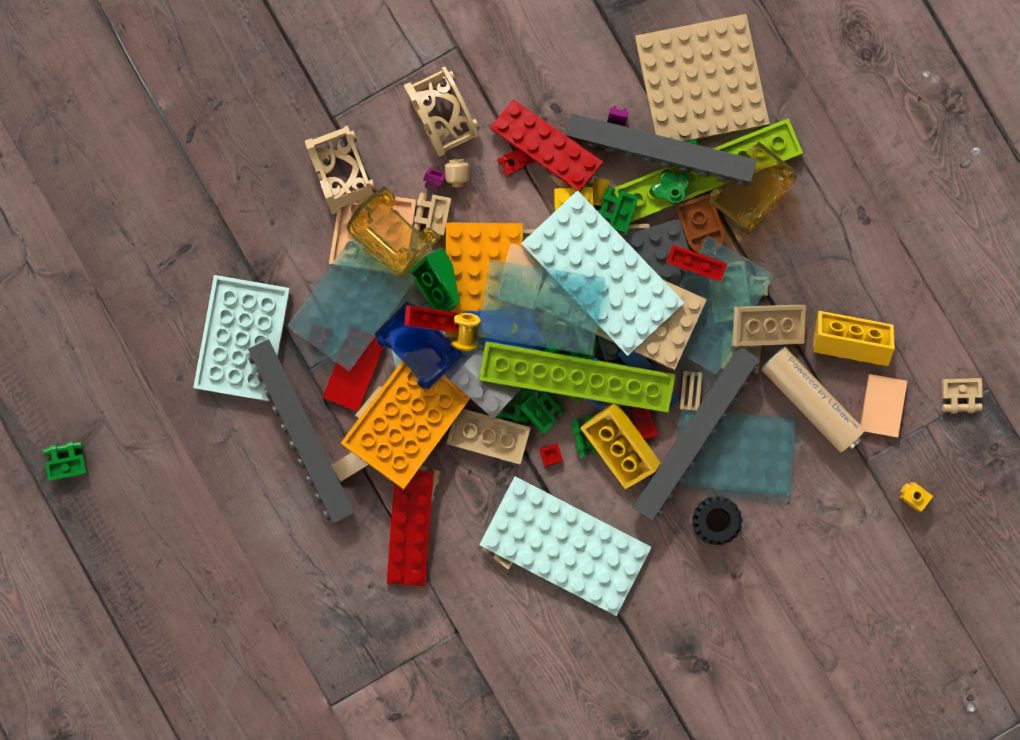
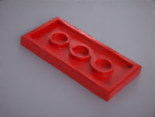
(351, 386)

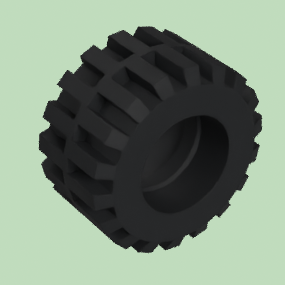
(733, 525)

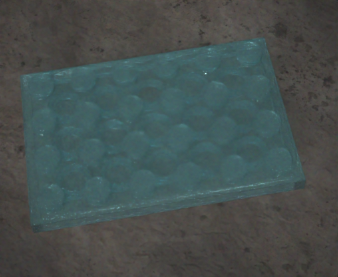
(740, 287)
(350, 305)
(541, 307)
(744, 455)

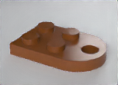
(698, 221)

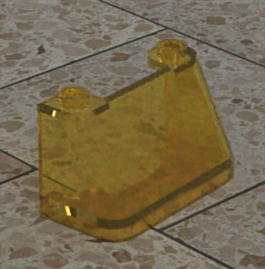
(750, 204)
(388, 234)

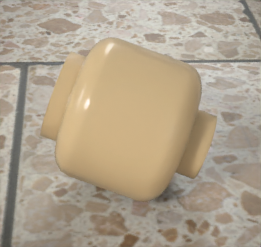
(457, 172)

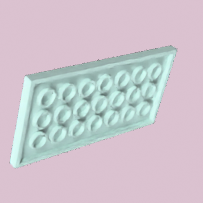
(585, 243)
(565, 545)

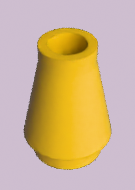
(599, 189)

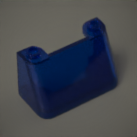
(421, 349)

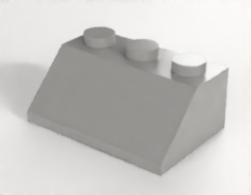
(488, 395)

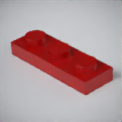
(696, 263)
(430, 319)

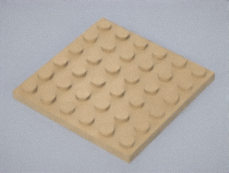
(702, 79)

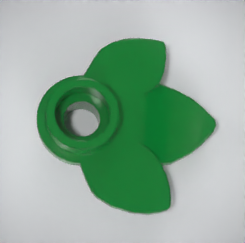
(669, 184)

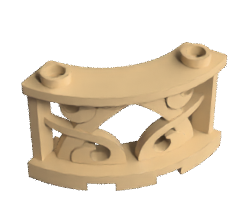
(437, 136)
(336, 197)

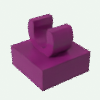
(618, 116)
(434, 177)

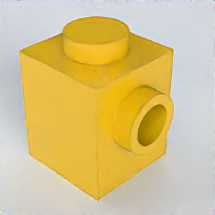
(915, 496)

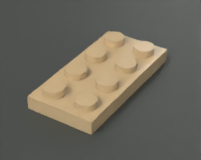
(769, 325)
(489, 436)

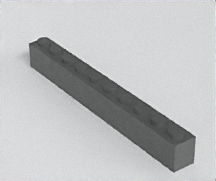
(661, 150)
(301, 431)
(695, 433)

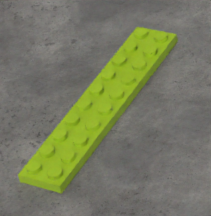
(777, 138)
(576, 376)

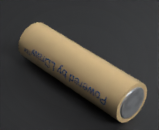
(813, 400)

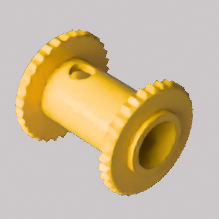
(466, 332)

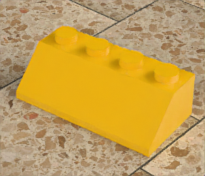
(853, 338)
(620, 445)

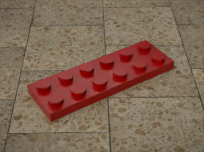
(546, 146)
(410, 531)

